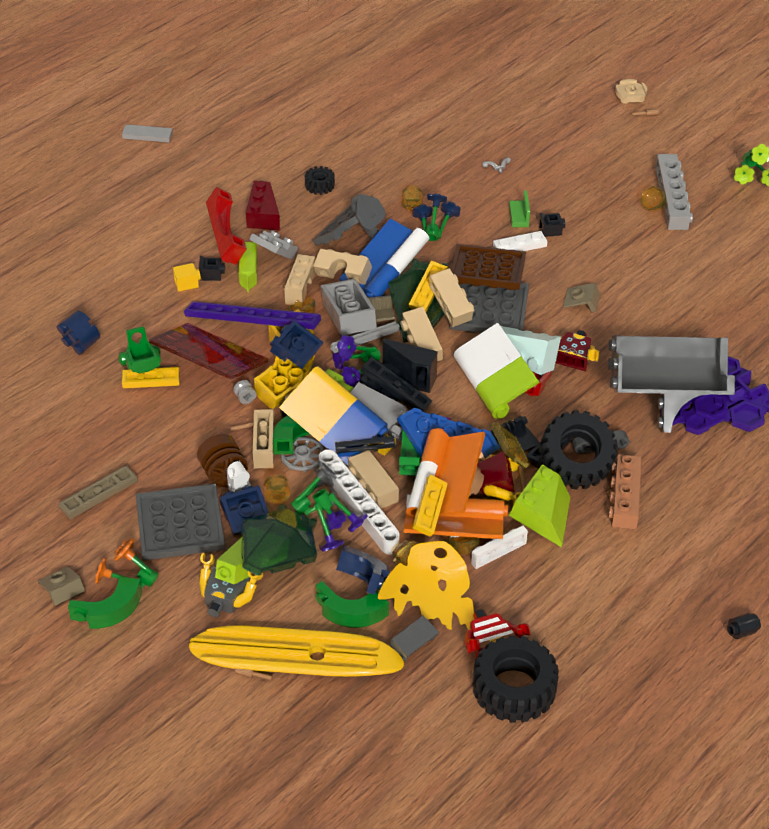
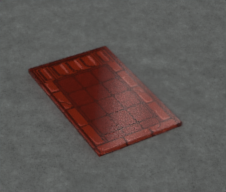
(209, 351)

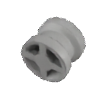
(244, 391)

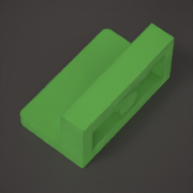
(520, 211)

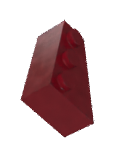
(262, 208)

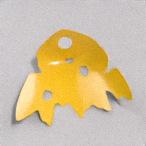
(424, 584)

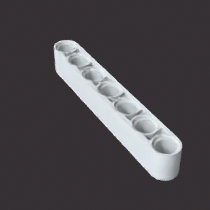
(359, 501)

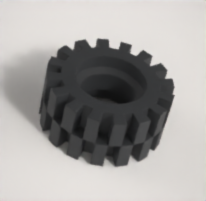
(319, 180)

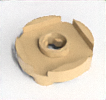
(637, 93)

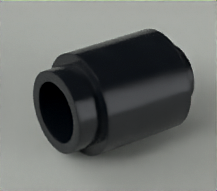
(743, 625)

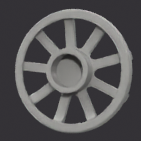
(303, 453)

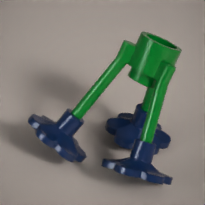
(425, 211)

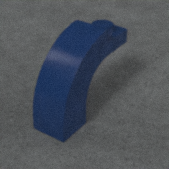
(363, 566)

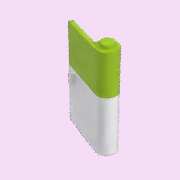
(495, 369)

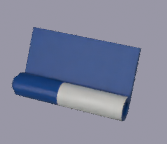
(389, 255)

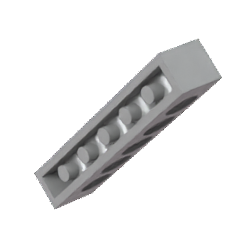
(671, 182)

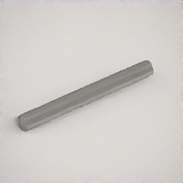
(370, 335)

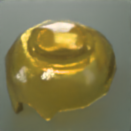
(653, 199)
(306, 307)
(464, 545)

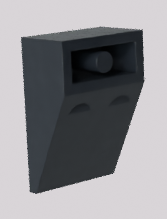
(415, 363)

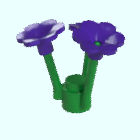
(346, 348)
(334, 520)

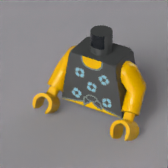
(221, 594)

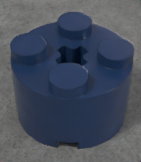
(78, 332)

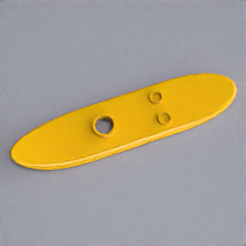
(290, 651)

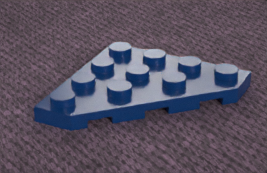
(418, 424)

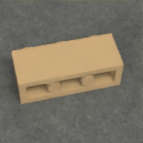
(451, 297)
(420, 331)
(263, 438)
(374, 479)

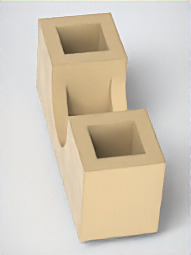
(329, 262)
(300, 275)

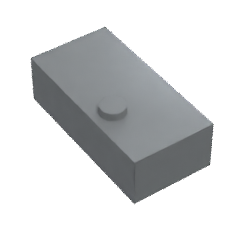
(348, 307)

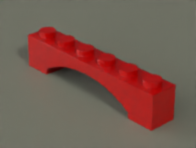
(229, 246)

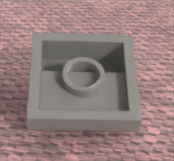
(275, 244)

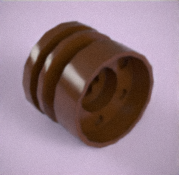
(217, 455)

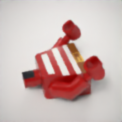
(488, 629)

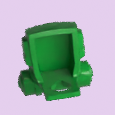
(140, 356)

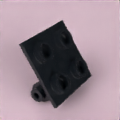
(521, 432)

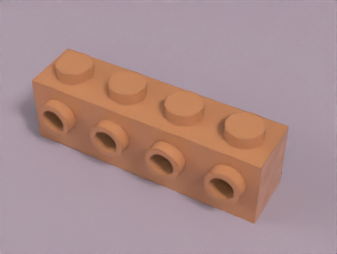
(626, 491)

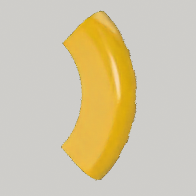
(281, 377)

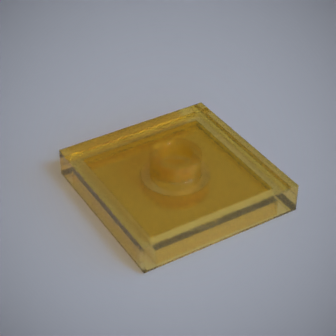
(510, 445)

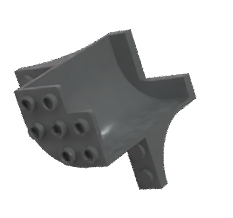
(670, 366)

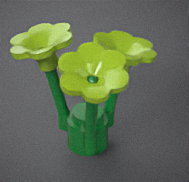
(754, 157)

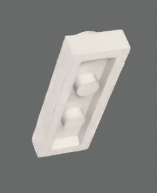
(522, 242)
(498, 547)

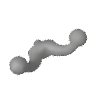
(497, 167)

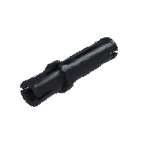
(389, 442)

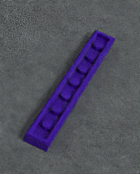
(251, 315)

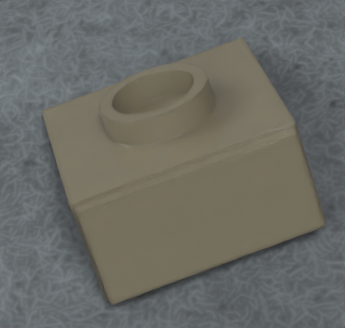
(583, 294)
(382, 307)
(62, 585)

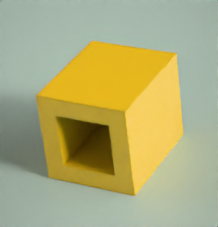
(186, 277)

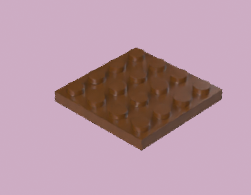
(488, 266)

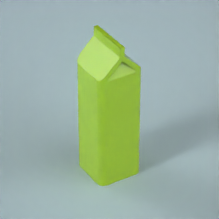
(248, 266)

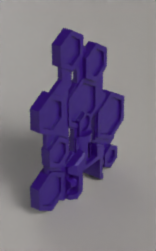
(713, 408)

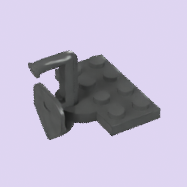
(362, 209)

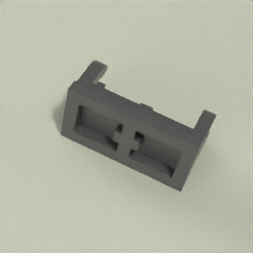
(414, 637)

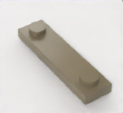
(97, 492)

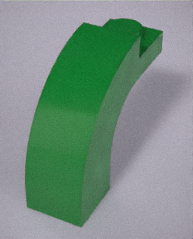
(286, 434)
(409, 459)
(111, 610)
(351, 613)

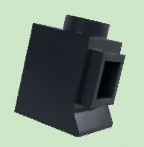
(551, 224)
(211, 269)

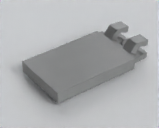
(383, 406)

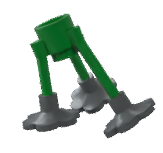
(301, 503)

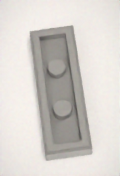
(147, 133)

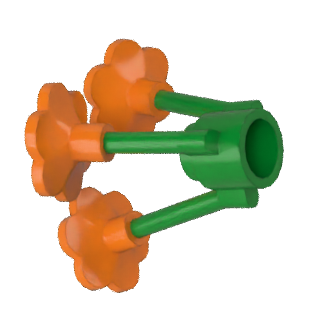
(146, 574)

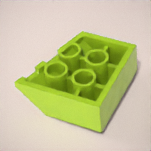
(544, 505)

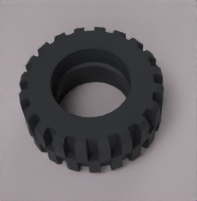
(585, 427)
(509, 701)

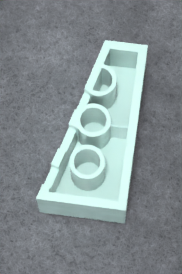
(536, 349)

